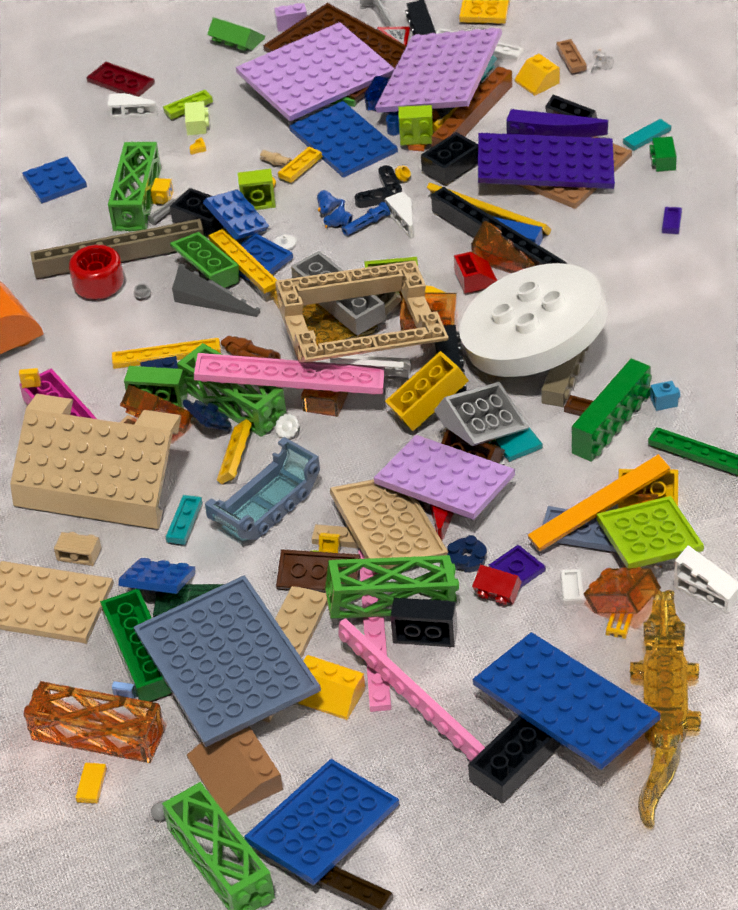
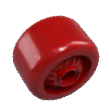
(96, 271)

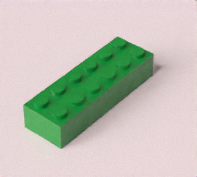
(611, 410)
(121, 615)

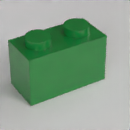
(663, 154)

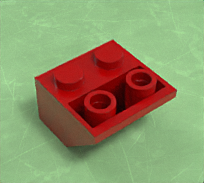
(473, 272)

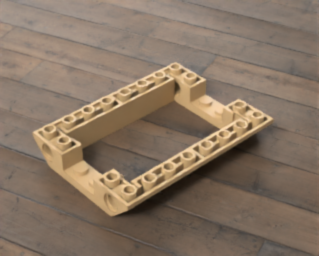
(356, 283)

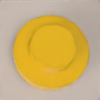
(402, 173)

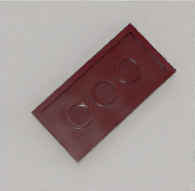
(120, 79)

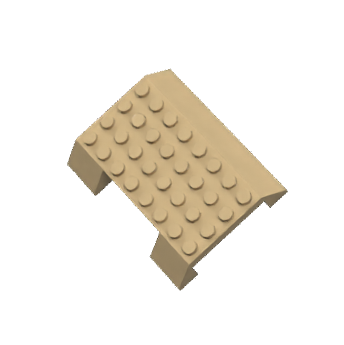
(92, 464)

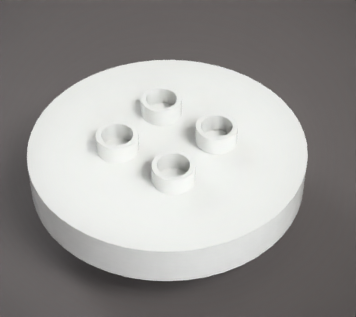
(533, 320)

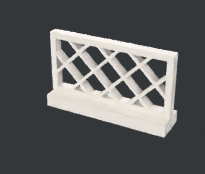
(392, 366)

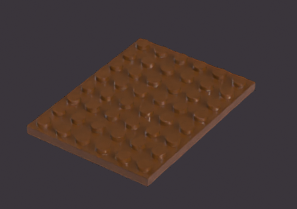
(328, 15)

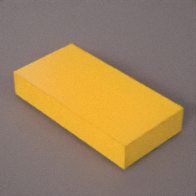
(91, 783)

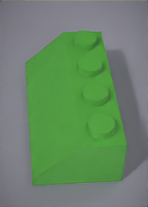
(208, 259)

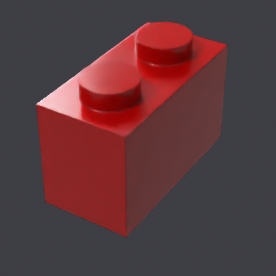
(496, 584)

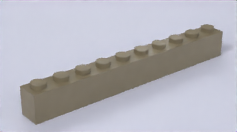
(128, 246)

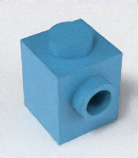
(664, 395)

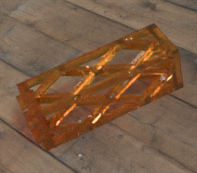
(44, 716)

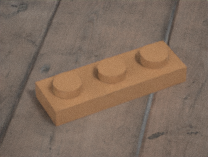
(571, 56)

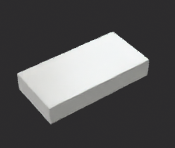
(572, 587)

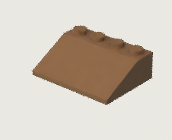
(236, 771)

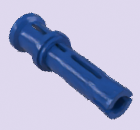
(372, 215)

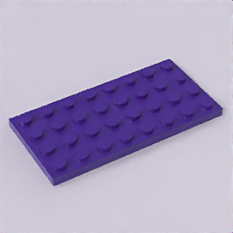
(545, 160)

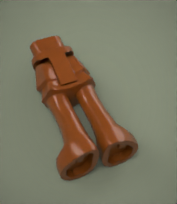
(244, 347)

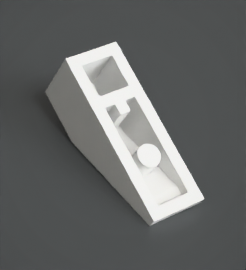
(130, 106)
(401, 212)

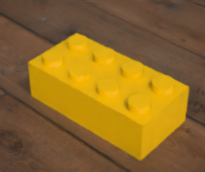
(425, 390)

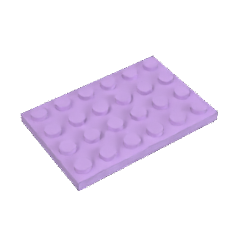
(444, 476)

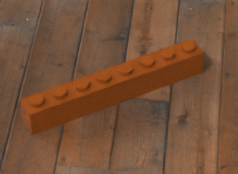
(483, 100)

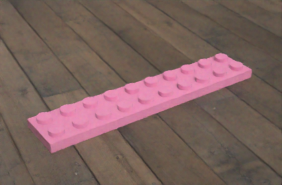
(289, 373)

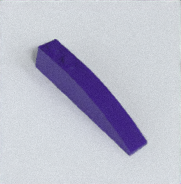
(552, 124)

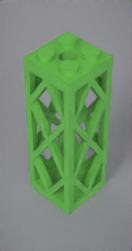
(138, 203)
(265, 407)
(339, 594)
(254, 883)

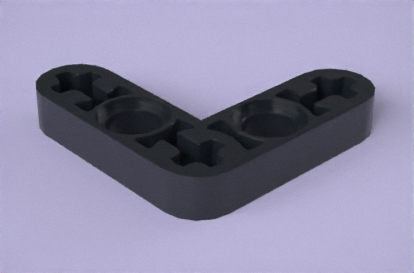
(368, 199)

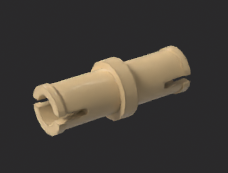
(275, 158)

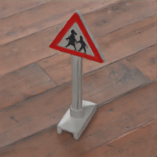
(398, 33)

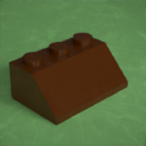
(485, 450)

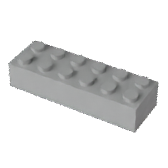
(355, 313)

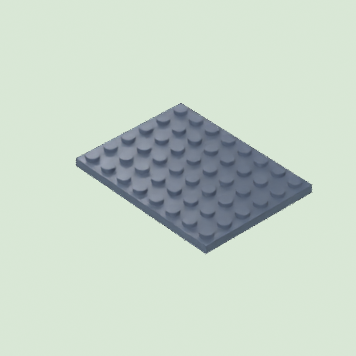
(226, 660)

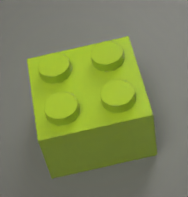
(415, 125)
(257, 188)

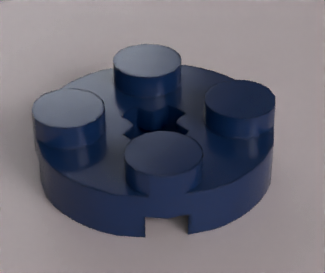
(467, 545)

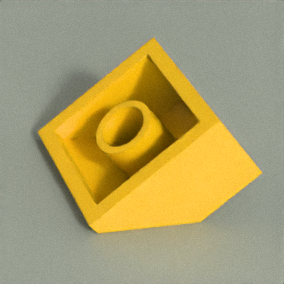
(538, 74)

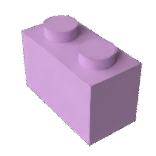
(289, 15)

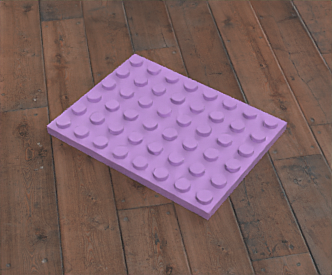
(440, 70)
(314, 71)

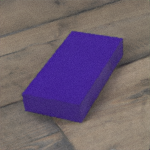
(671, 220)

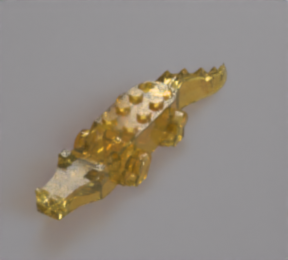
(666, 691)

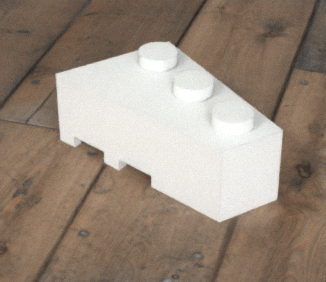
(704, 580)

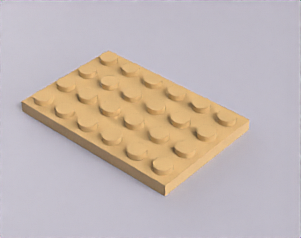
(386, 522)
(50, 601)

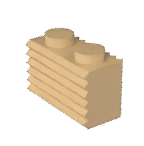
(77, 548)

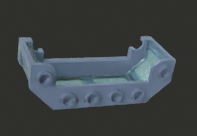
(269, 493)

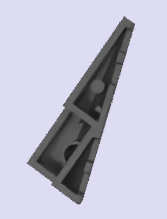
(196, 291)

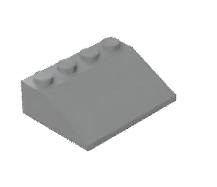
(481, 414)

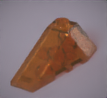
(497, 251)

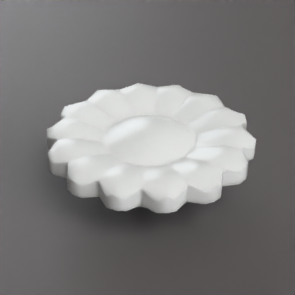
(286, 241)
(287, 426)

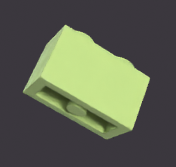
(196, 118)

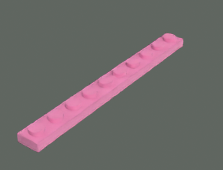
(375, 631)
(410, 690)

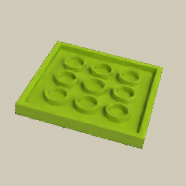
(649, 532)

